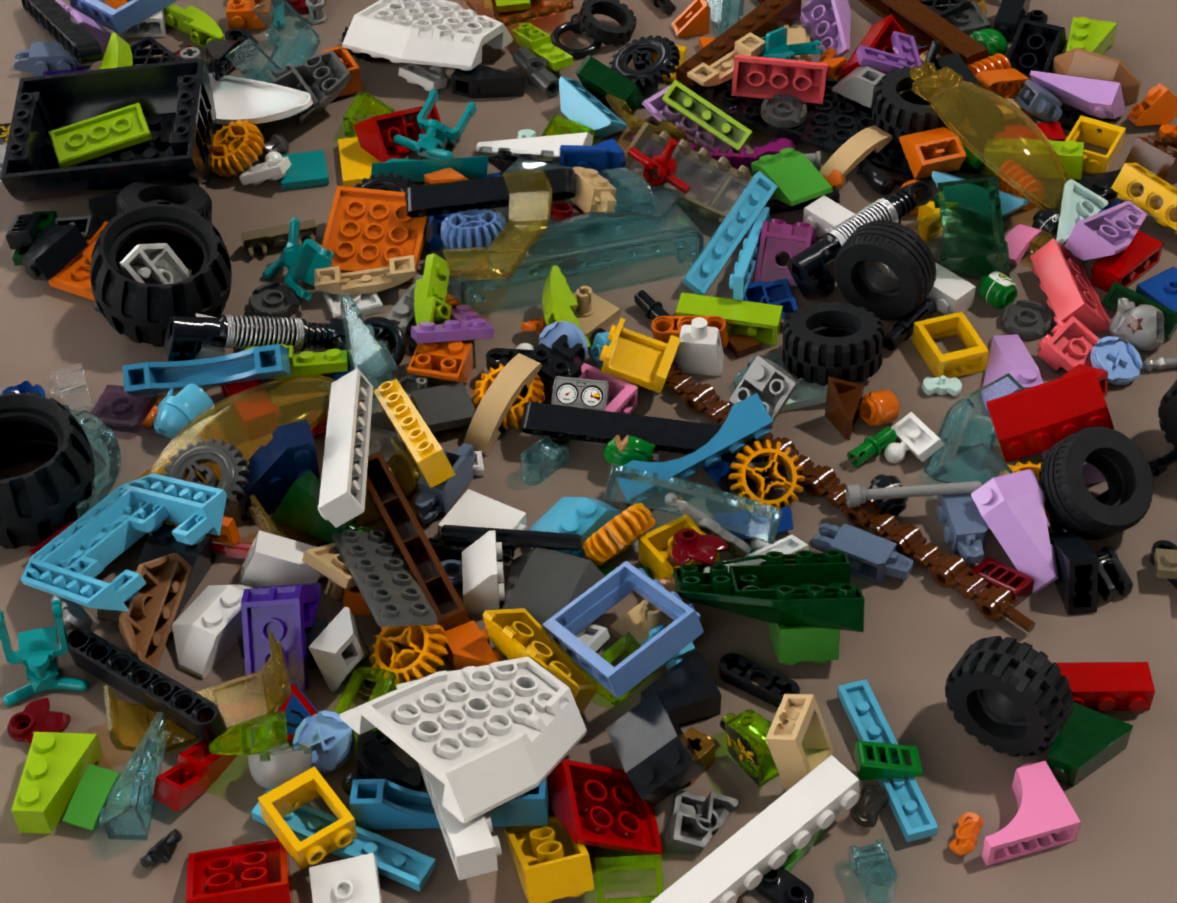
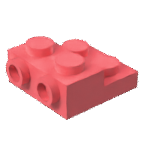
(1068, 345)

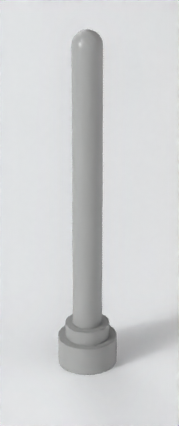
(859, 495)

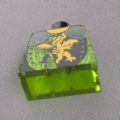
(748, 745)

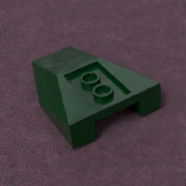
(779, 588)

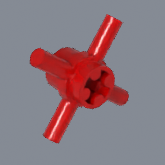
(666, 163)

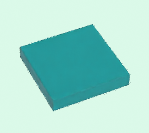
(307, 170)

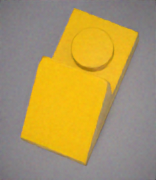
(930, 222)

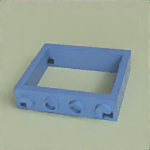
(122, 17)
(601, 598)

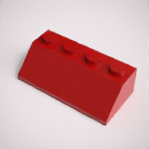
(877, 38)
(1048, 413)

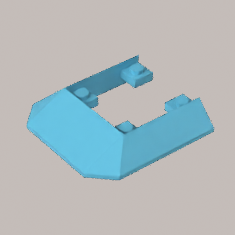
(82, 551)

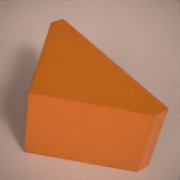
(693, 20)

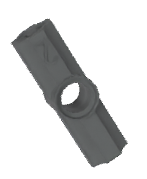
(536, 71)

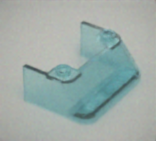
(286, 32)
(970, 437)

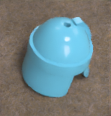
(179, 410)

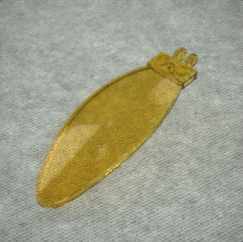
(995, 133)
(252, 417)

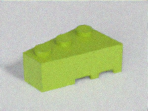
(1091, 35)
(51, 777)

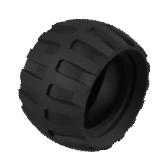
(144, 309)
(45, 498)

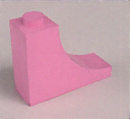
(1041, 820)

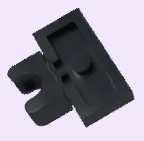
(559, 360)

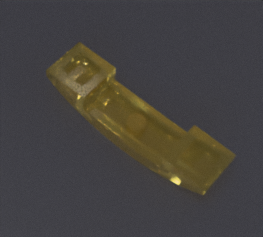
(634, 123)

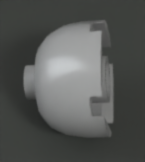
(279, 764)

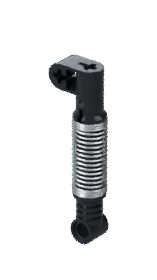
(819, 255)
(228, 332)

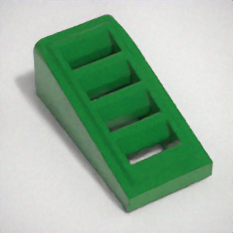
(878, 770)

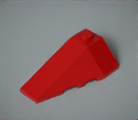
(377, 132)

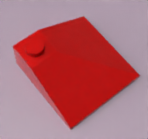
(602, 808)
(240, 874)

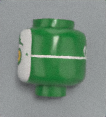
(997, 290)

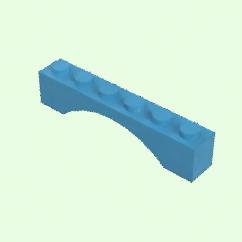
(243, 366)
(745, 421)
(385, 805)

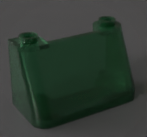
(972, 226)

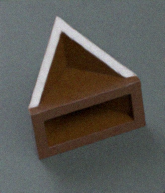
(843, 404)

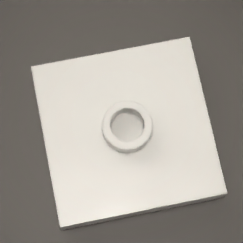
(346, 881)

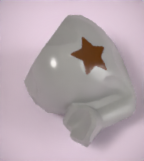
(1138, 325)

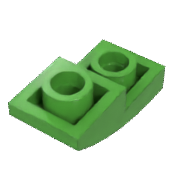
(90, 797)

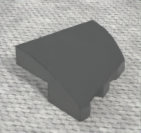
(696, 820)

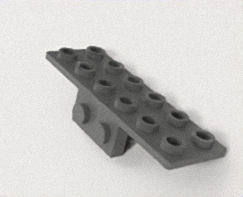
(384, 579)

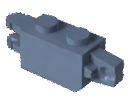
(45, 57)
(1039, 101)
(442, 496)
(963, 526)
(868, 554)

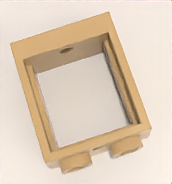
(801, 742)

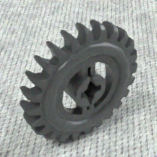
(224, 455)

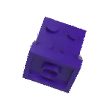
(285, 613)

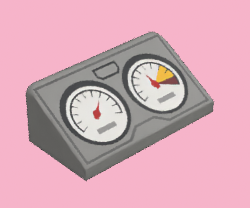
(580, 393)

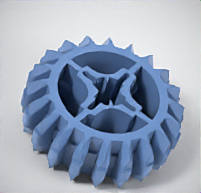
(472, 228)

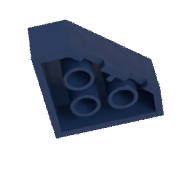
(277, 466)

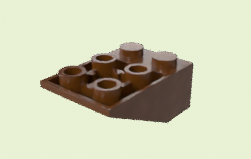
(1156, 155)

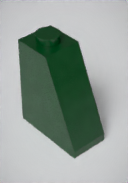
(602, 80)
(301, 513)
(1086, 744)

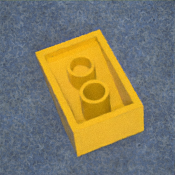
(549, 862)

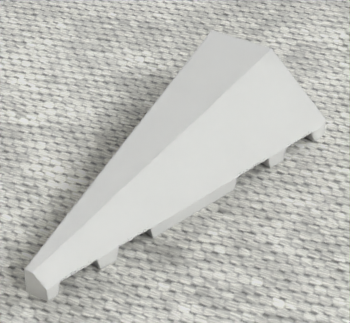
(536, 146)

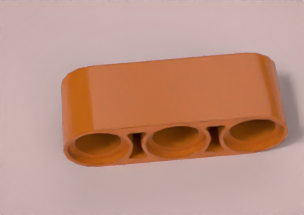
(1002, 81)
(666, 326)

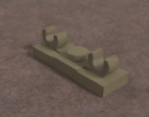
(276, 236)

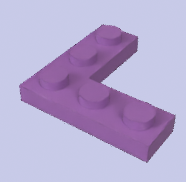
(904, 54)
(463, 325)

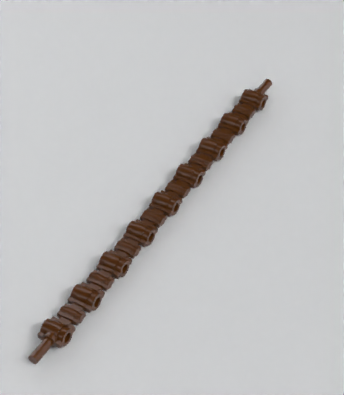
(946, 570)

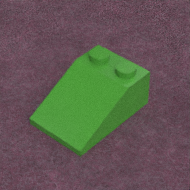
(793, 175)
(803, 643)

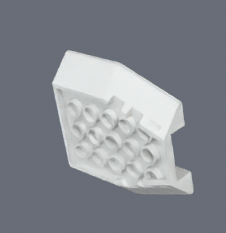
(425, 33)
(479, 730)

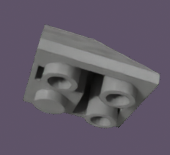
(859, 85)
(769, 382)
(339, 649)

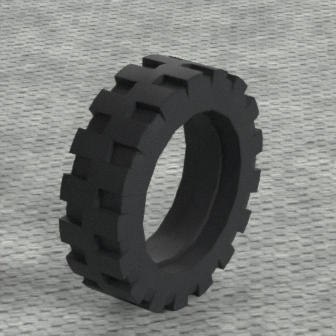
(604, 33)

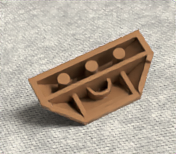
(1099, 67)
(154, 607)

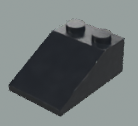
(1036, 46)
(199, 556)
(654, 750)

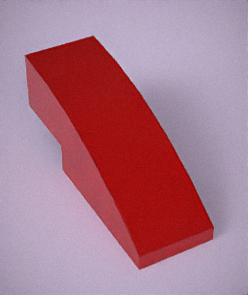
(190, 777)

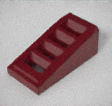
(1016, 582)

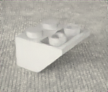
(482, 574)

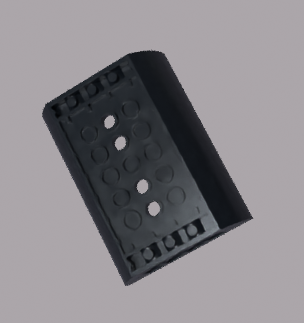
(175, 105)

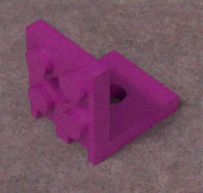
(779, 238)

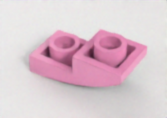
(1019, 242)

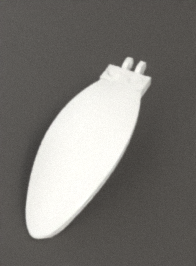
(255, 100)

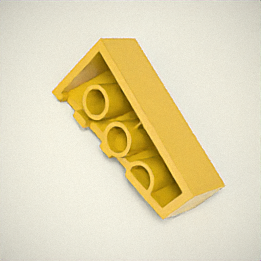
(521, 636)

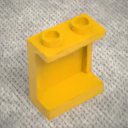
(638, 357)

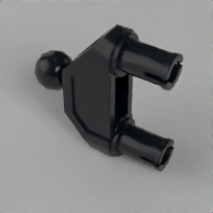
(378, 762)

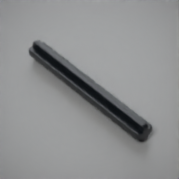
(512, 537)

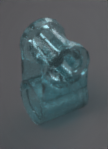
(542, 460)
(873, 867)

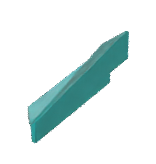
(416, 169)

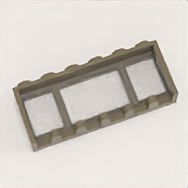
(712, 182)

